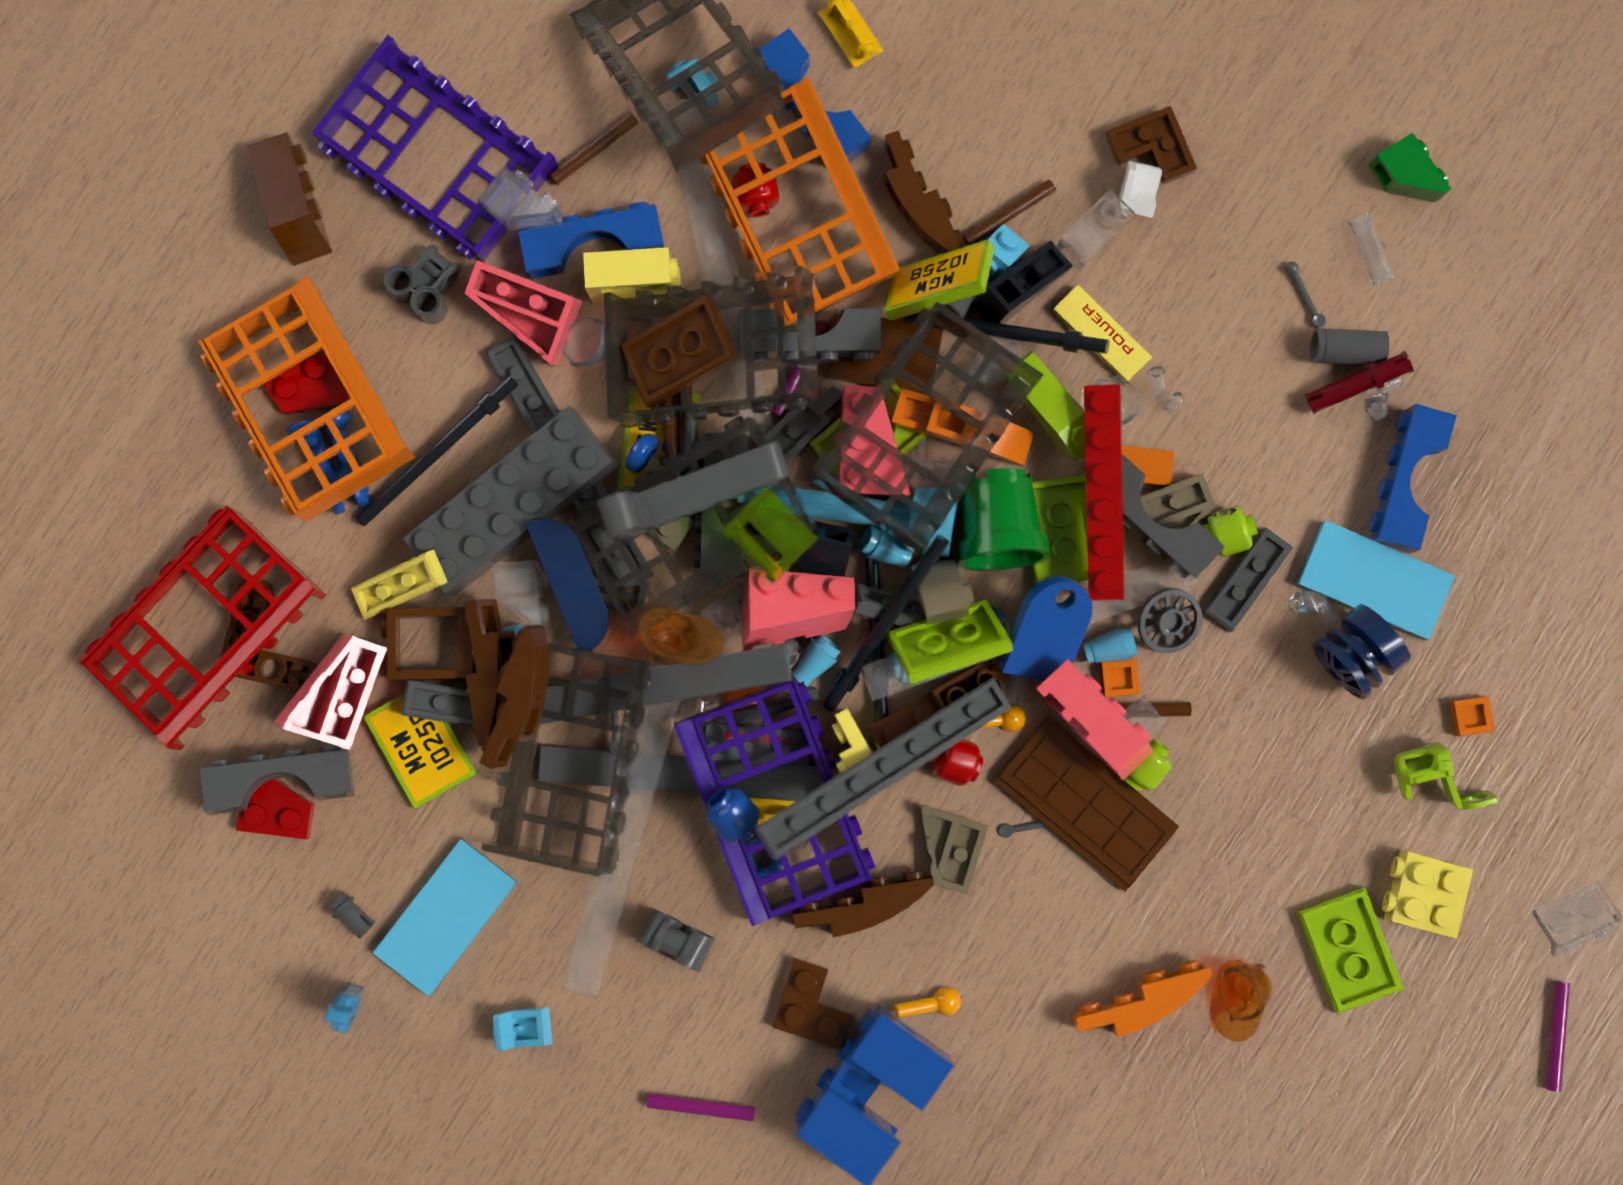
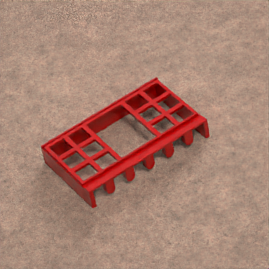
(235, 661)

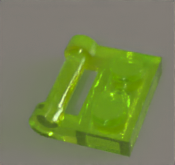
(778, 526)

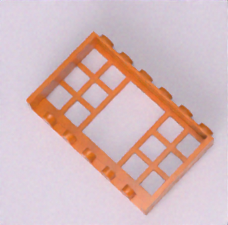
(845, 182)
(352, 375)

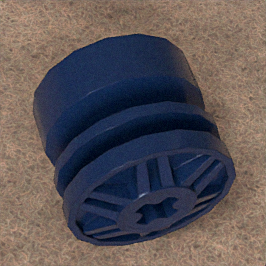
(1363, 650)

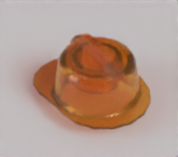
(679, 637)
(1240, 999)

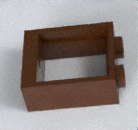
(391, 630)

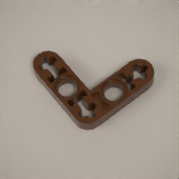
(233, 635)

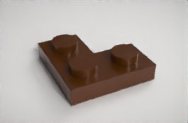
(1154, 135)
(802, 1014)

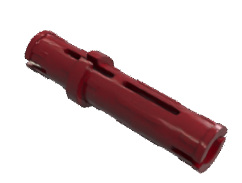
(1373, 376)

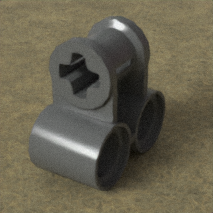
(425, 283)
(676, 940)

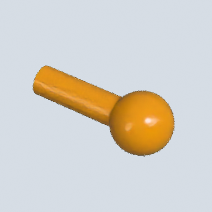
(1010, 720)
(945, 1002)

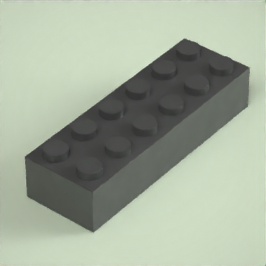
(524, 486)

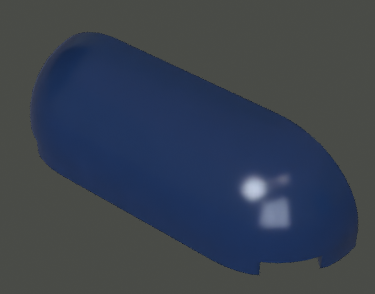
(571, 581)

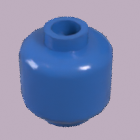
(732, 815)

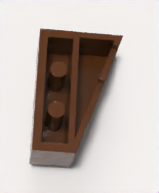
(289, 199)

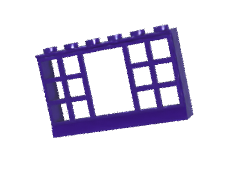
(465, 109)
(736, 852)

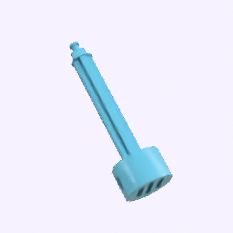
(827, 506)

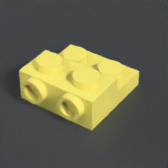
(847, 731)
(1427, 893)

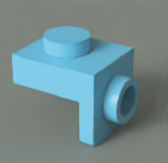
(698, 81)
(1007, 251)
(522, 1028)

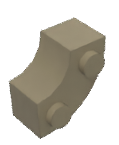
(943, 592)

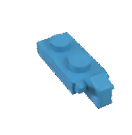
(344, 1008)

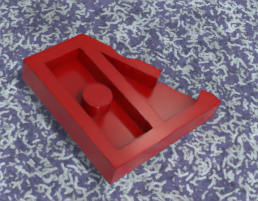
(308, 386)
(277, 812)

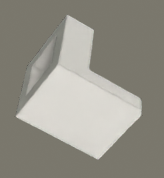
(1140, 188)

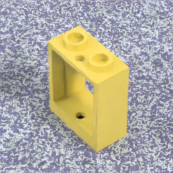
(629, 271)

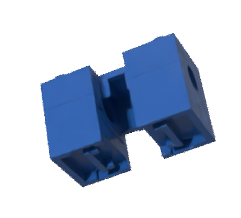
(837, 1117)

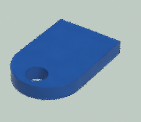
(1046, 630)

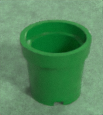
(1001, 523)

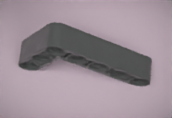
(639, 512)

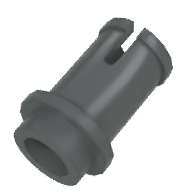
(351, 915)

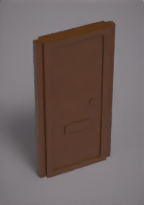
(1086, 804)

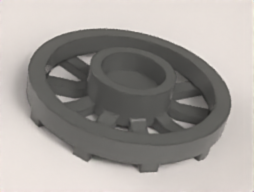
(1169, 620)

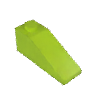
(1056, 411)

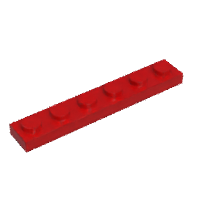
(1104, 492)

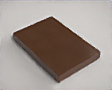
(891, 334)
(679, 351)

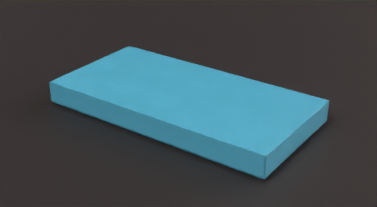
(1365, 572)
(445, 917)

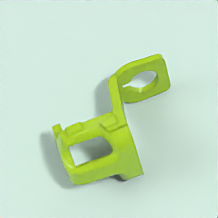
(1435, 764)

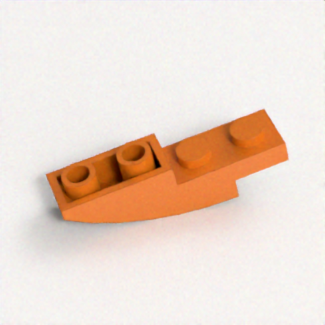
(928, 417)
(1158, 997)

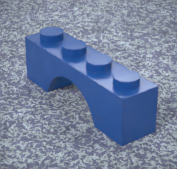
(791, 63)
(549, 248)
(1399, 519)

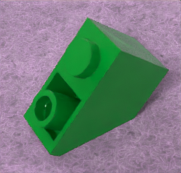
(1409, 171)

